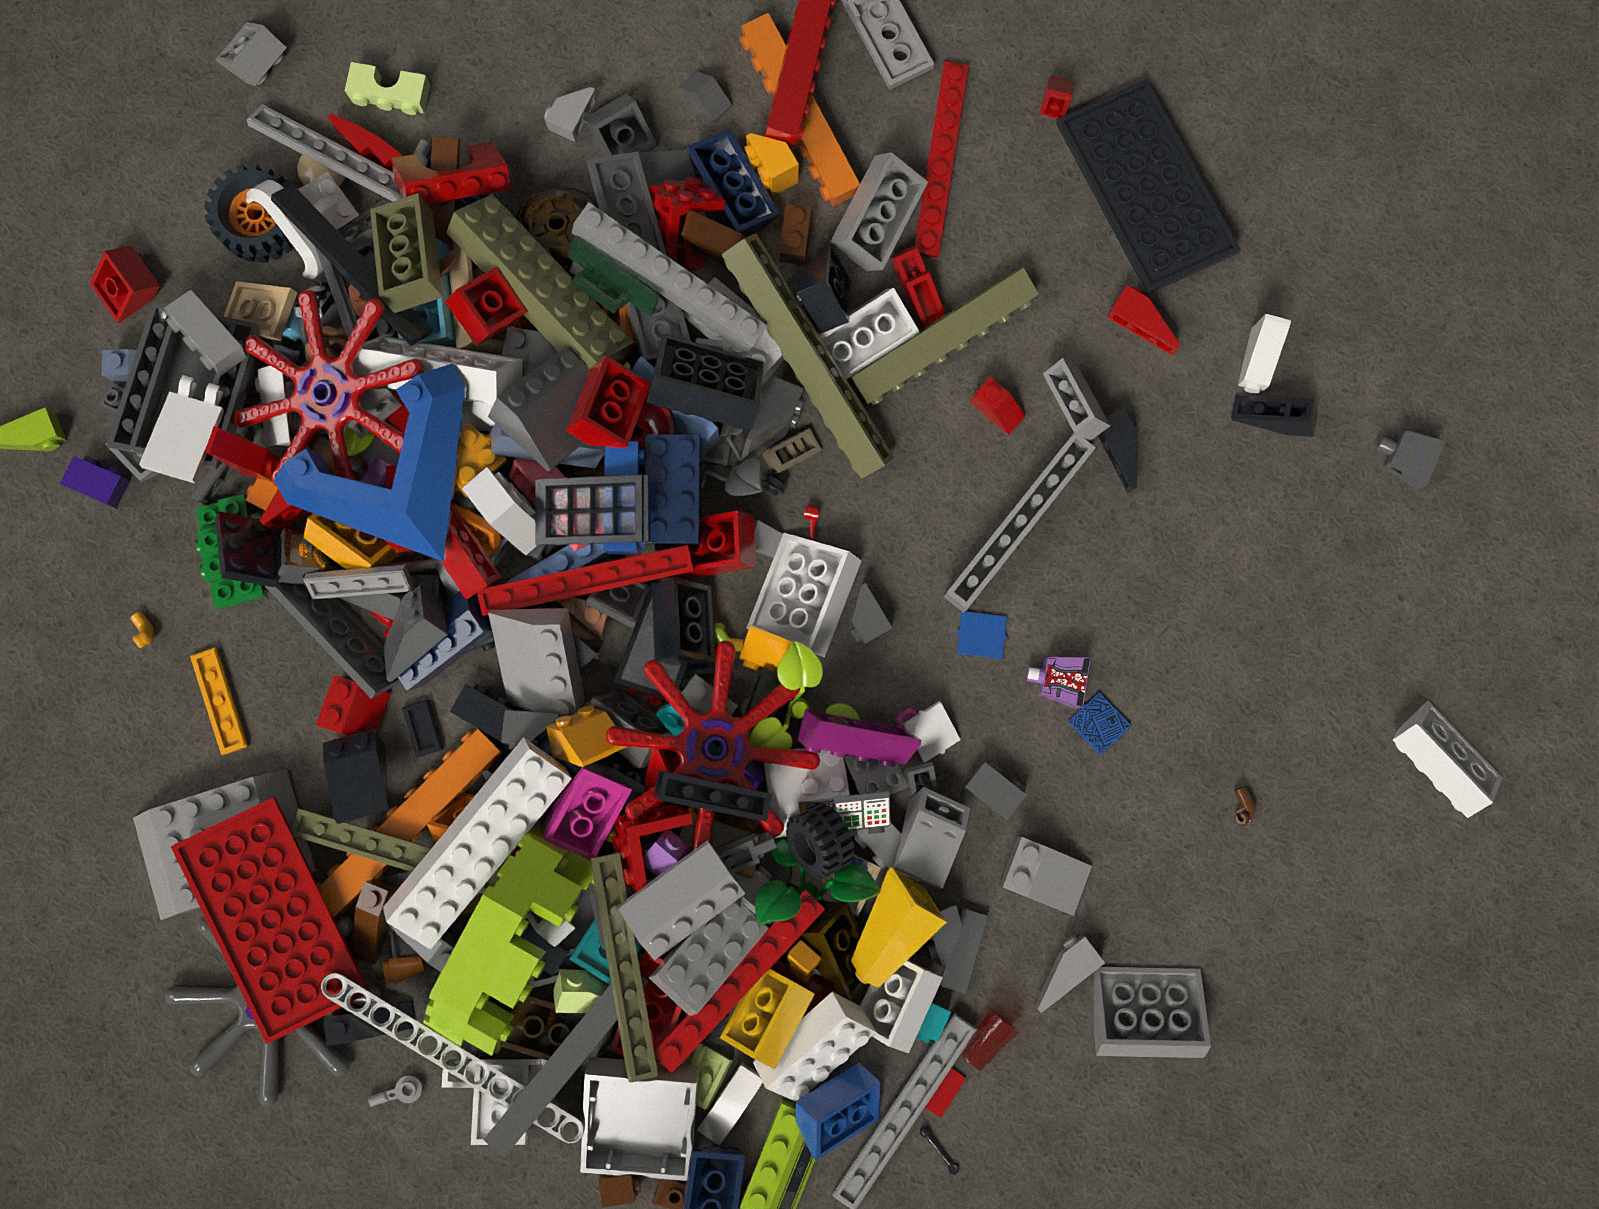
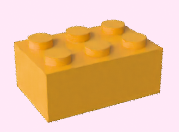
(348, 545)

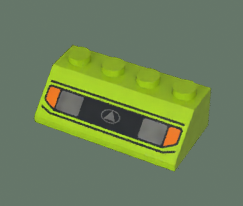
(780, 1166)

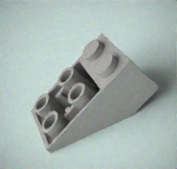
(931, 836)

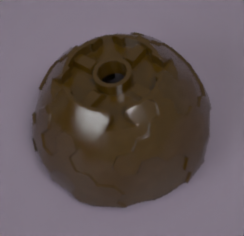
(548, 205)

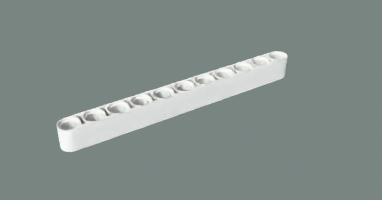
(467, 1060)

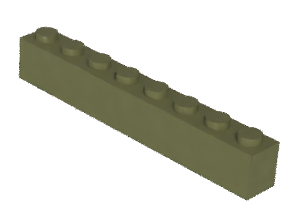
(943, 336)

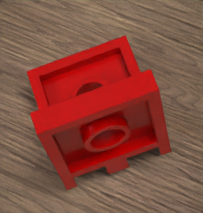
(676, 199)
(628, 840)

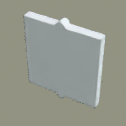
(934, 730)

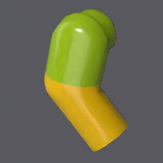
(721, 635)

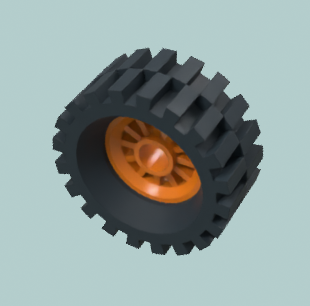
(238, 230)

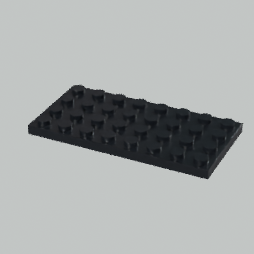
(1147, 186)

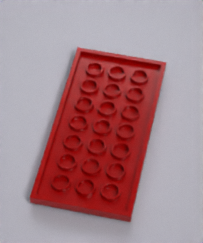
(268, 918)

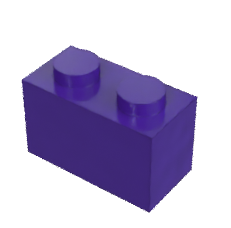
(95, 482)

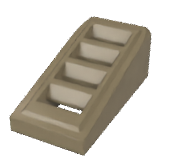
(773, 460)

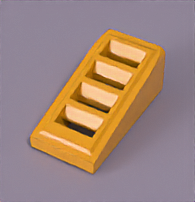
(802, 961)

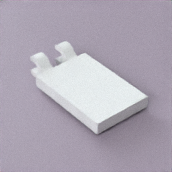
(183, 432)

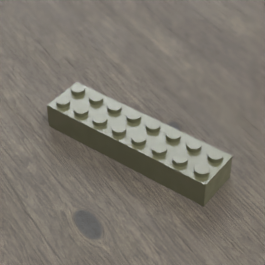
(545, 289)

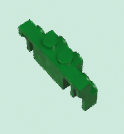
(225, 592)

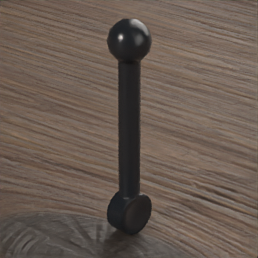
(952, 1167)

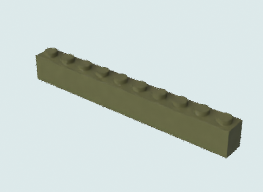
(807, 355)

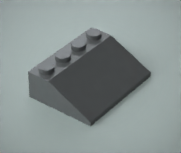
(541, 406)

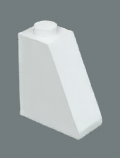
(1263, 353)

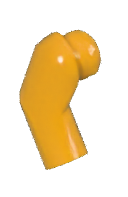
(145, 628)

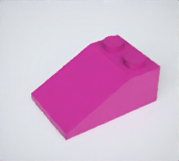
(585, 813)

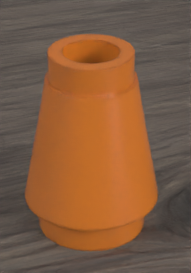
(402, 968)

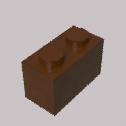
(795, 234)

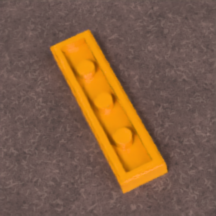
(219, 701)

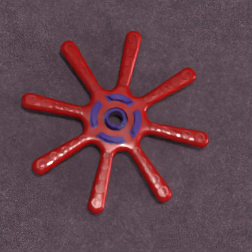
(325, 373)
(703, 728)

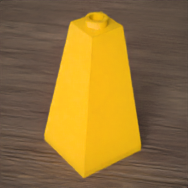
(896, 928)

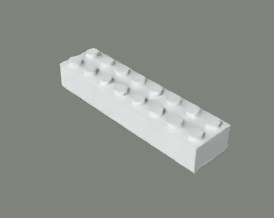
(476, 843)

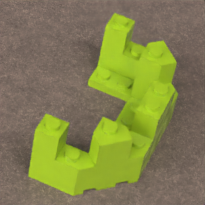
(490, 951)

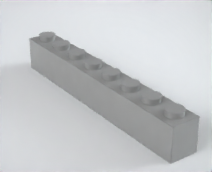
(668, 278)
(1019, 522)

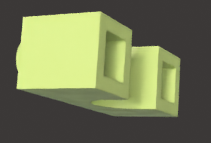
(407, 94)

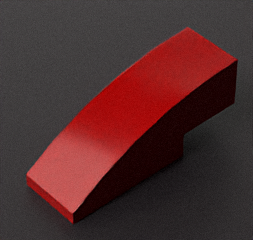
(917, 285)

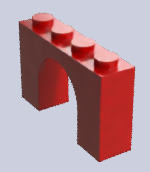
(483, 175)

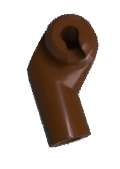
(1246, 807)

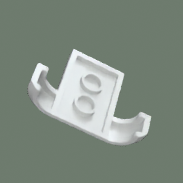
(325, 197)
(801, 786)
(485, 1109)

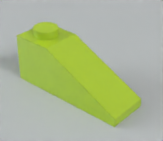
(33, 432)

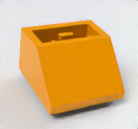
(773, 162)

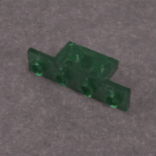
(608, 281)

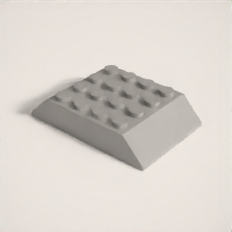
(181, 819)

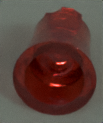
(989, 1039)

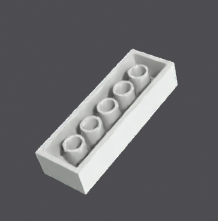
(482, 373)

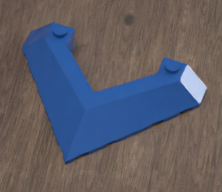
(418, 505)

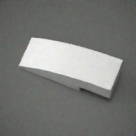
(730, 1103)

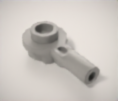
(407, 1090)

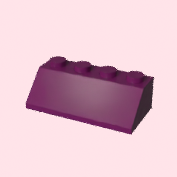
(857, 737)

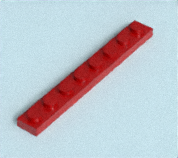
(941, 159)
(585, 580)
(757, 962)

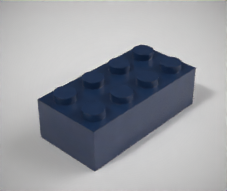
(674, 488)

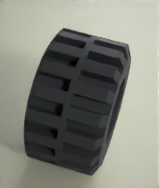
(820, 841)

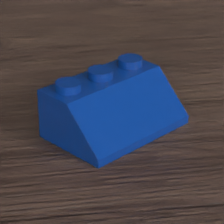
(838, 1110)

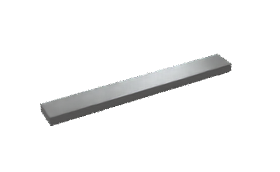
(325, 151)
(904, 1112)

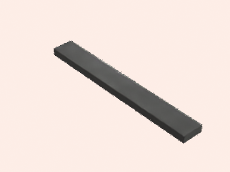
(554, 1073)

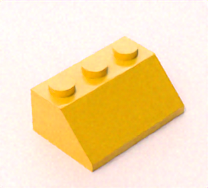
(767, 1018)

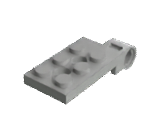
(874, 18)

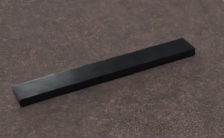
(346, 260)

